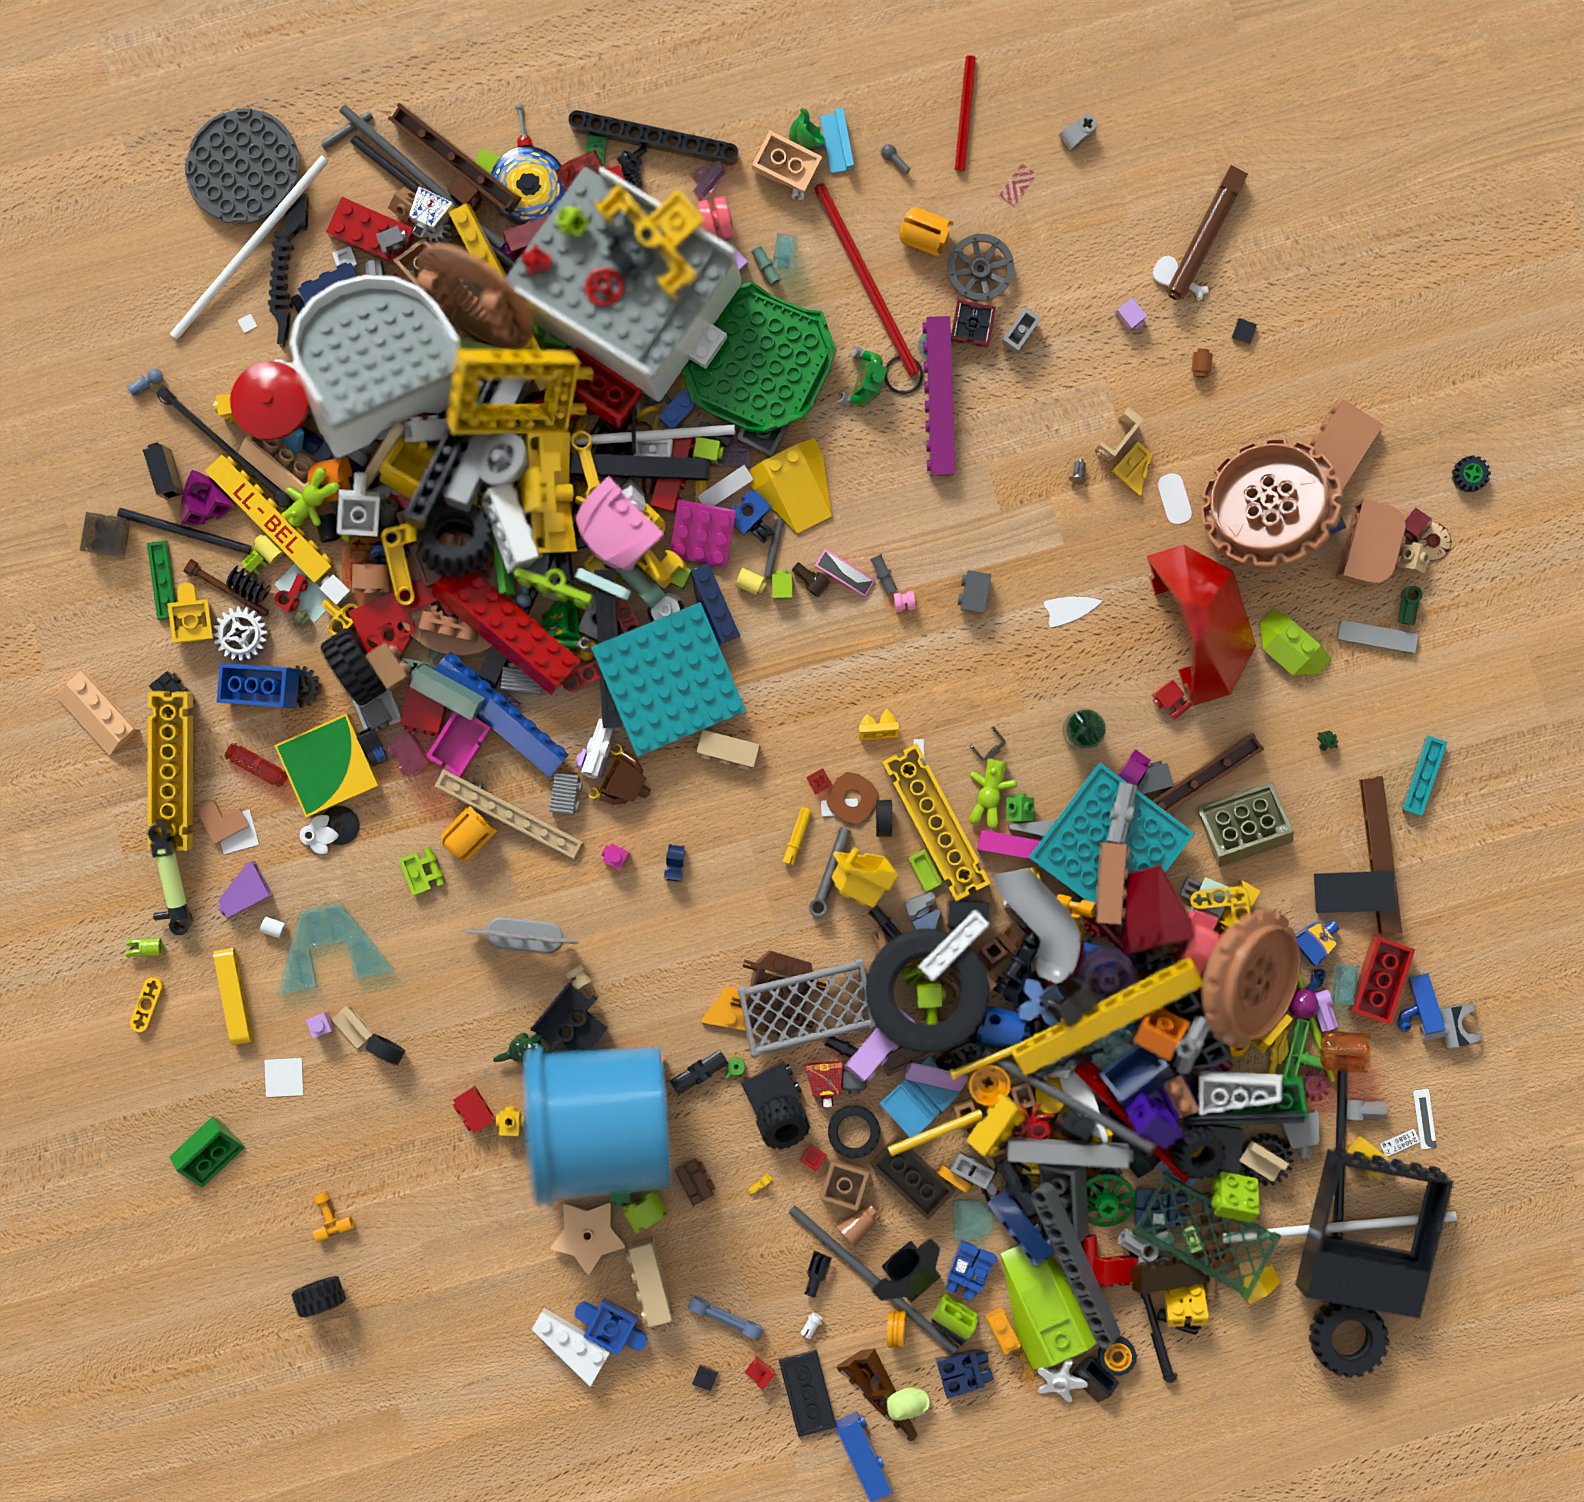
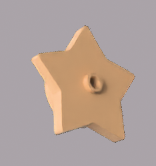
(596, 1222)

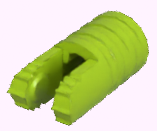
(147, 947)

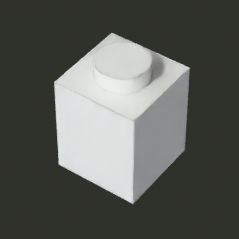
(335, 589)

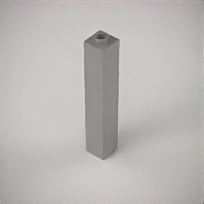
(1069, 1152)

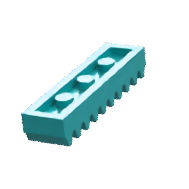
(1424, 775)

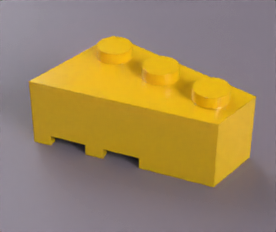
(996, 1126)

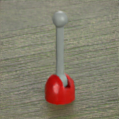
(523, 140)

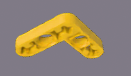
(1235, 904)

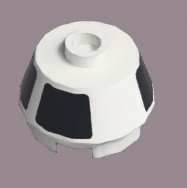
(667, 606)

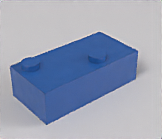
(258, 685)
(864, 1456)

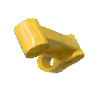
(397, 561)

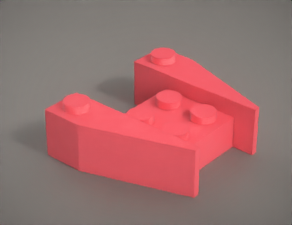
(1205, 939)

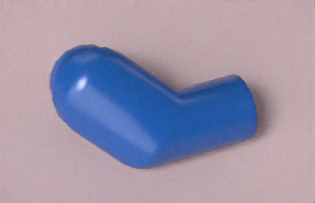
(1405, 1018)

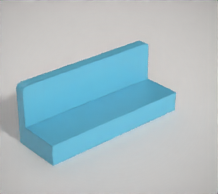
(837, 141)

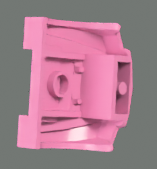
(615, 527)

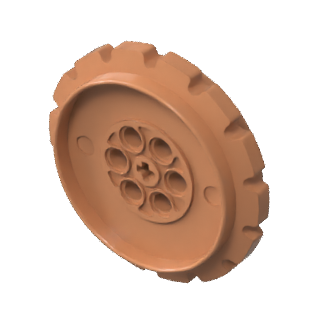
(1294, 532)
(1251, 978)

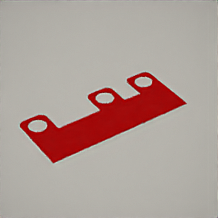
(387, 610)

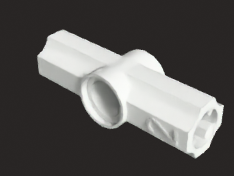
(597, 750)

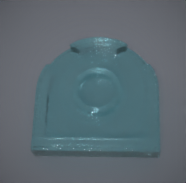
(971, 1219)

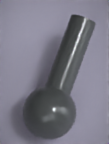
(889, 153)

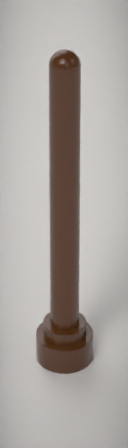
(194, 569)

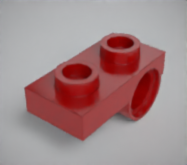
(299, 586)

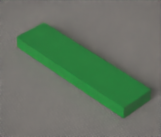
(161, 577)

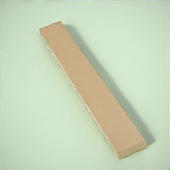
(508, 814)

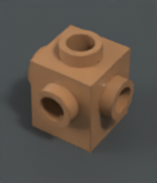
(402, 203)

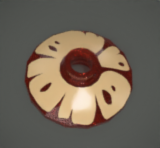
(1443, 542)

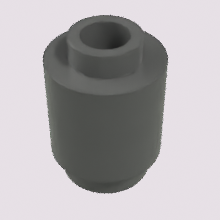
(387, 512)

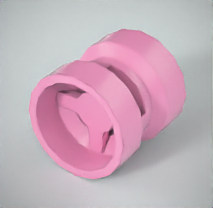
(904, 601)

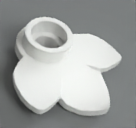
(321, 834)

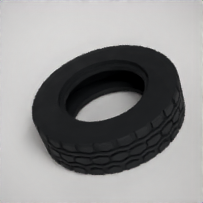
(916, 1036)

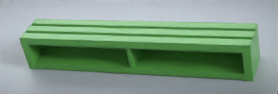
(1296, 1047)

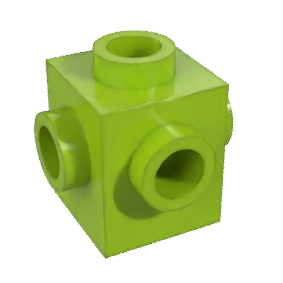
(571, 221)

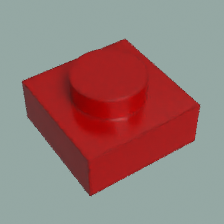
(813, 1157)

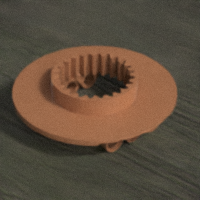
(500, 316)
(443, 631)

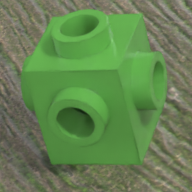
(1019, 808)

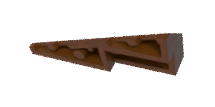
(870, 1375)

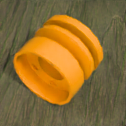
(988, 1093)

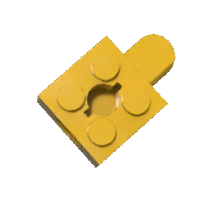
(189, 617)

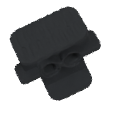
(560, 1015)

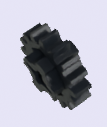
(306, 688)

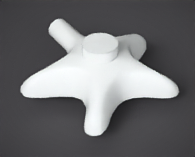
(1060, 1380)

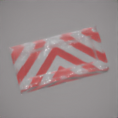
(1018, 185)

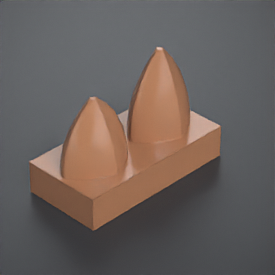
(1181, 1096)

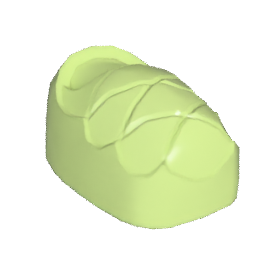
(907, 1403)

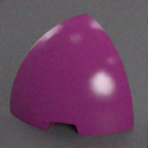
(203, 500)

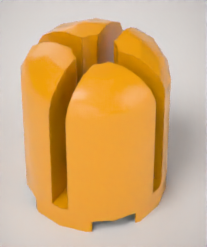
(925, 231)
(467, 834)

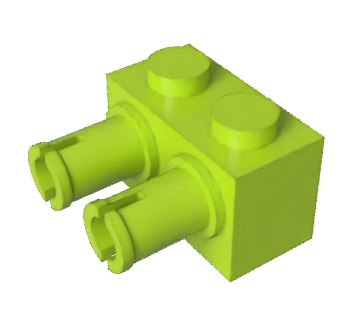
(930, 996)

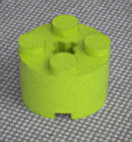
(644, 1212)

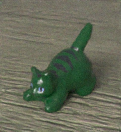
(519, 1046)

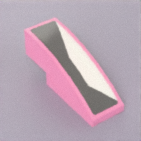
(844, 573)

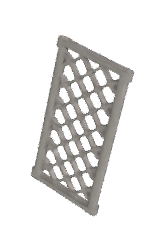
(743, 991)

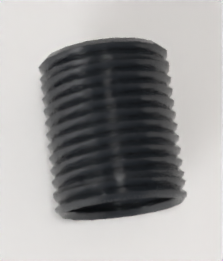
(328, 528)

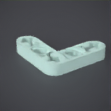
(591, 579)

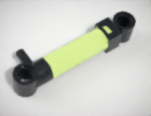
(164, 848)

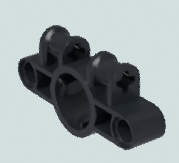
(1020, 970)

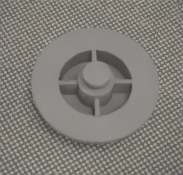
(502, 459)

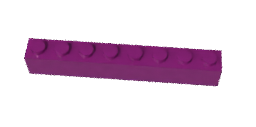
(939, 395)

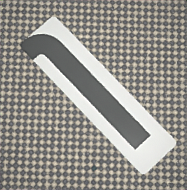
(1424, 1119)

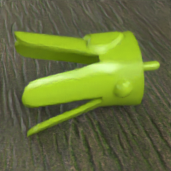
(913, 972)

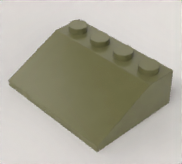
(1246, 824)

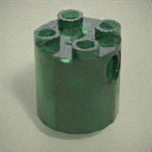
(1084, 729)

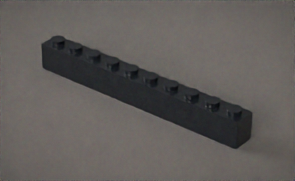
(441, 467)

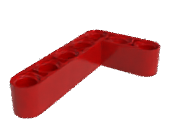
(579, 673)

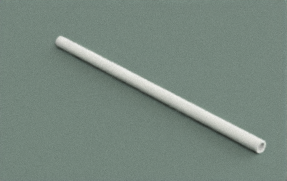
(249, 247)
(657, 434)
(1341, 1226)

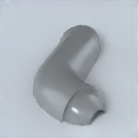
(1046, 918)

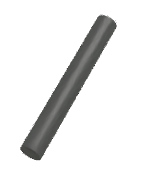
(344, 131)
(773, 548)

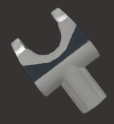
(1454, 1034)

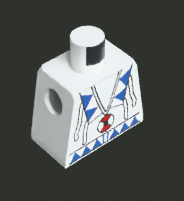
(429, 212)

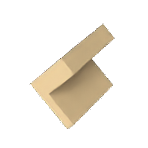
(353, 1026)
(1262, 1161)

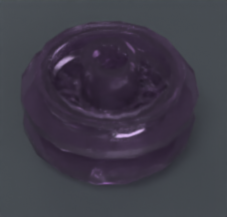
(1101, 957)

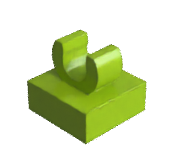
(252, 561)

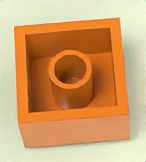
(1161, 1032)

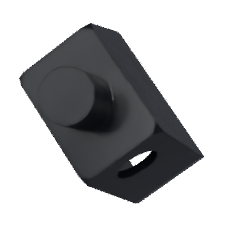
(1075, 1122)

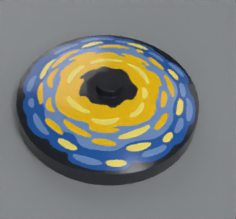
(533, 177)

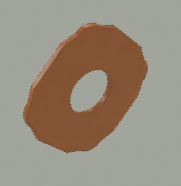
(836, 797)

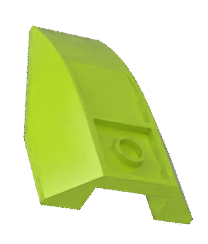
(1044, 1310)

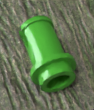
(1311, 1061)

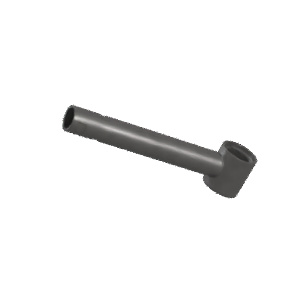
(827, 881)

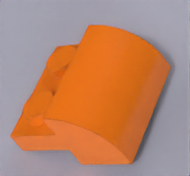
(337, 471)

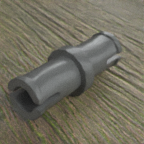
(883, 574)

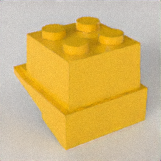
(406, 466)
(863, 876)

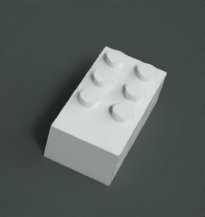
(509, 527)

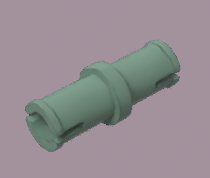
(766, 265)

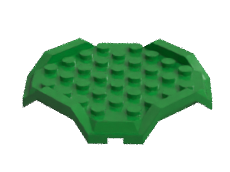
(767, 365)

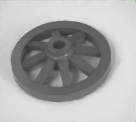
(980, 262)

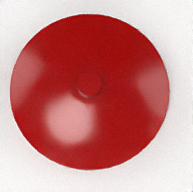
(269, 400)

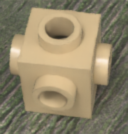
(1414, 558)

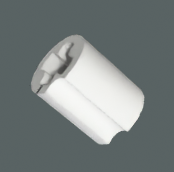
(272, 927)

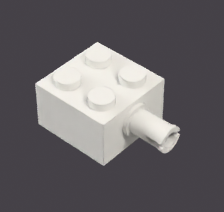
(358, 509)

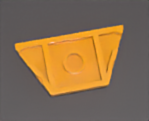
(727, 1015)

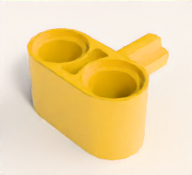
(338, 614)

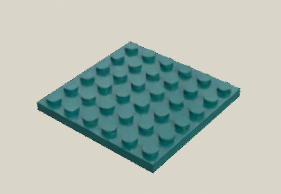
(668, 679)
(1074, 839)

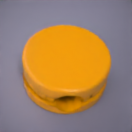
(896, 1329)

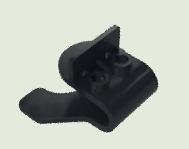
(910, 1271)

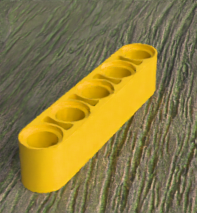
(233, 996)

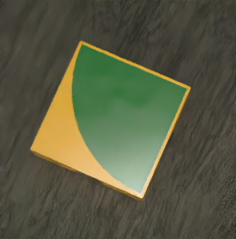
(327, 765)

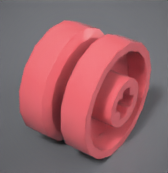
(716, 219)

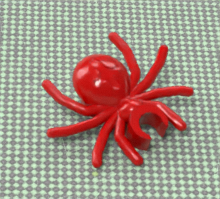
(1032, 1127)

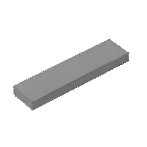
(1377, 636)

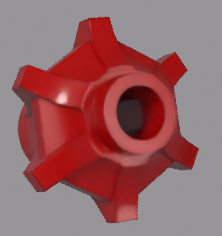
(536, 260)

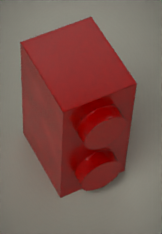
(473, 1109)
(1114, 1270)

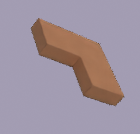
(218, 826)

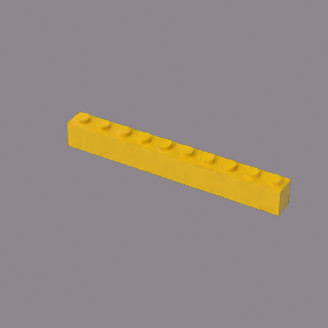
(479, 246)
(1108, 1016)

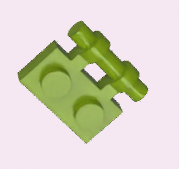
(415, 872)

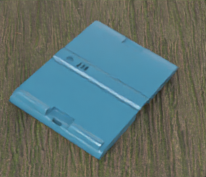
(917, 1104)

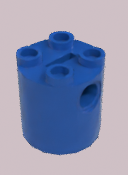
(1002, 1028)

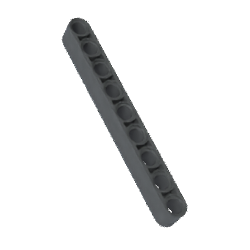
(1075, 1265)

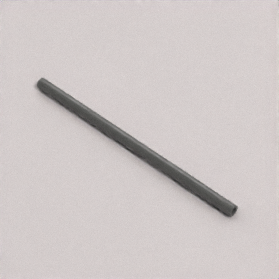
(409, 166)
(1071, 1102)
(872, 1278)

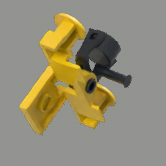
(675, 217)

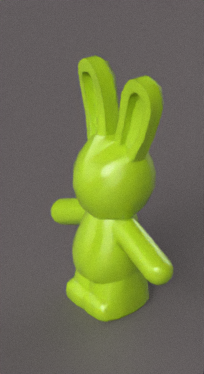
(309, 499)
(990, 795)

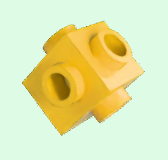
(507, 1128)

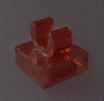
(819, 781)

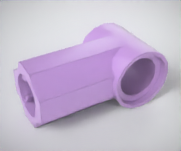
(1325, 1012)

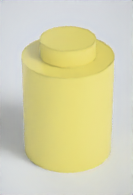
(268, 548)
(750, 582)

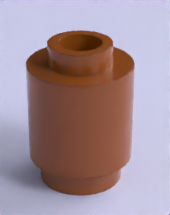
(1202, 363)

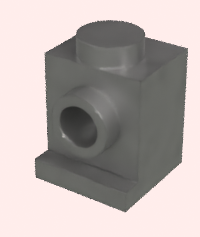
(392, 240)

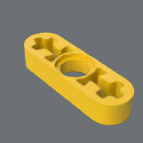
(146, 1019)

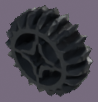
(1282, 1149)

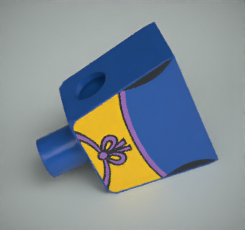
(1317, 941)

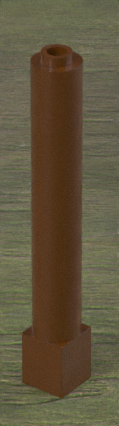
(1206, 233)

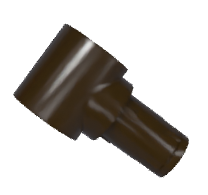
(814, 582)

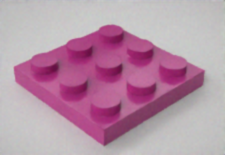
(703, 533)

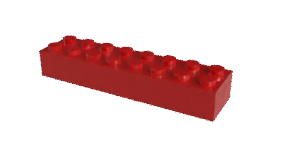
(507, 629)

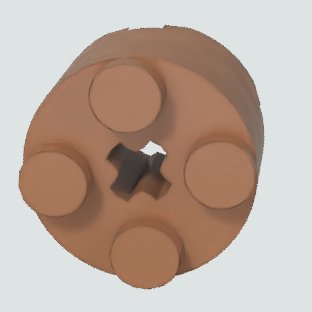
(371, 578)

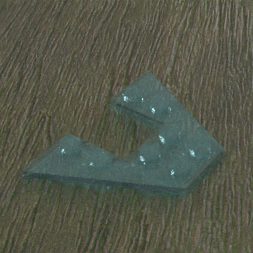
(323, 927)

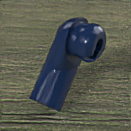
(1316, 980)

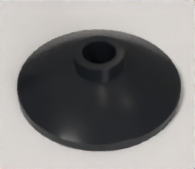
(349, 823)

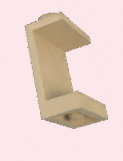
(1131, 420)

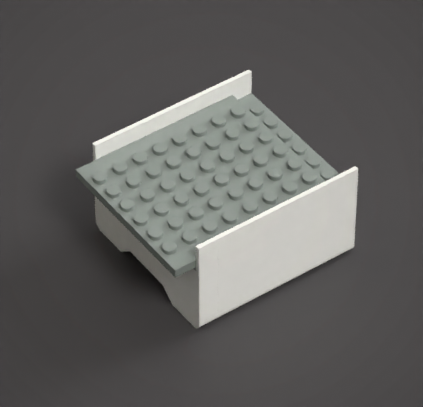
(646, 331)

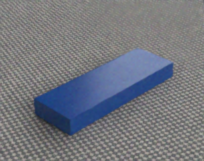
(1426, 1004)

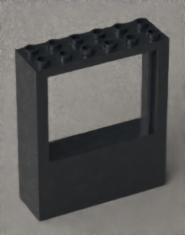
(1365, 1272)

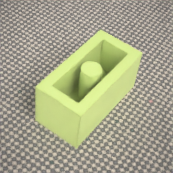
(1192, 1238)

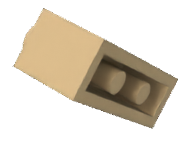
(727, 749)

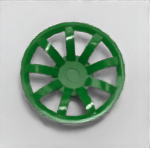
(1107, 1202)

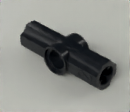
(699, 1072)
(1017, 1185)

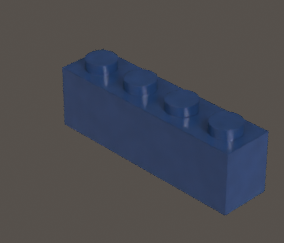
(714, 604)
(1021, 1229)

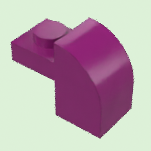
(1134, 767)

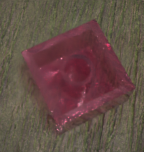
(409, 754)

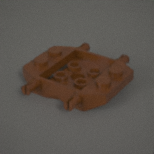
(785, 966)

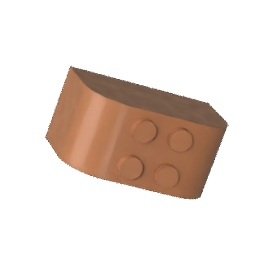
(1372, 544)

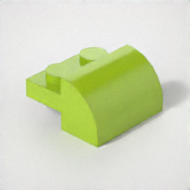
(955, 1316)

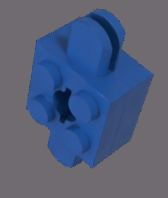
(610, 1326)

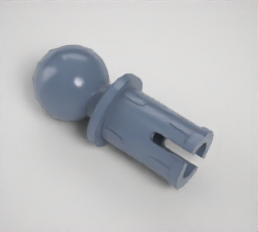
(154, 376)

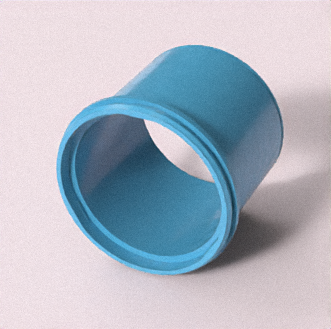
(595, 1122)

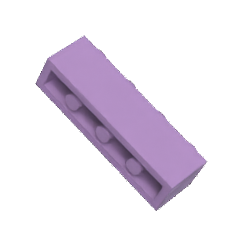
(871, 1054)

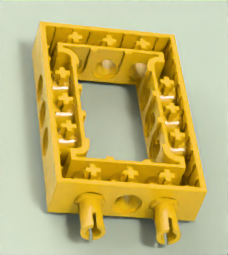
(557, 367)

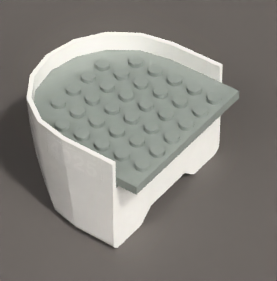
(372, 358)

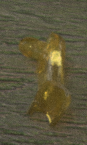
(1027, 1368)

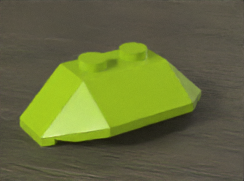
(1291, 645)

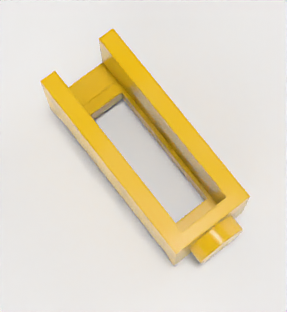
(1227, 919)

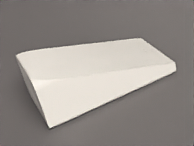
(658, 448)

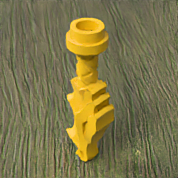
(1278, 1052)

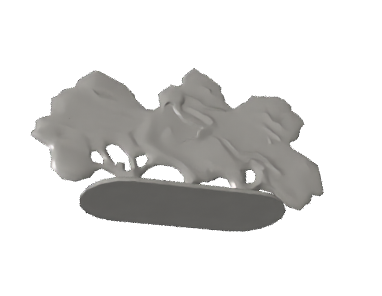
(523, 935)

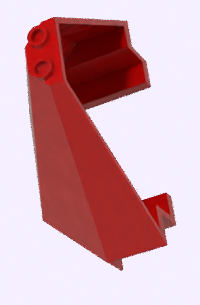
(1214, 617)

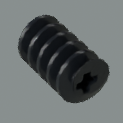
(247, 586)

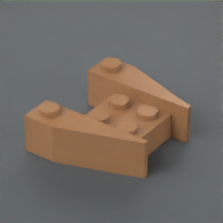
(1021, 1095)

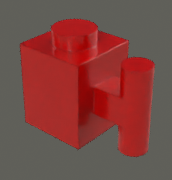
(1169, 696)

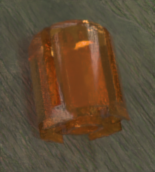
(1345, 1051)

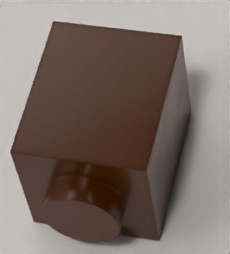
(992, 954)

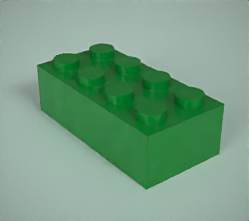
(1292, 1099)

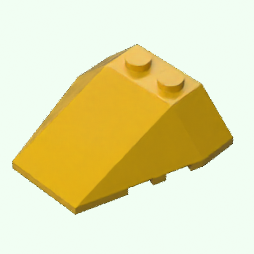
(795, 485)

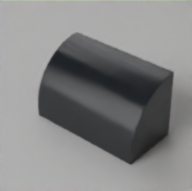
(1100, 1383)

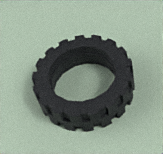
(859, 1152)

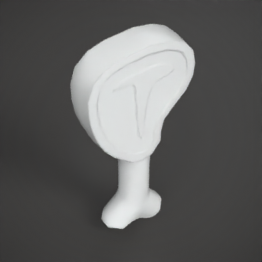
(1165, 270)

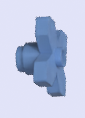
(1033, 1007)

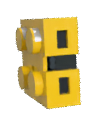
(1186, 1306)

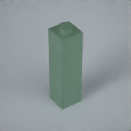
(446, 691)

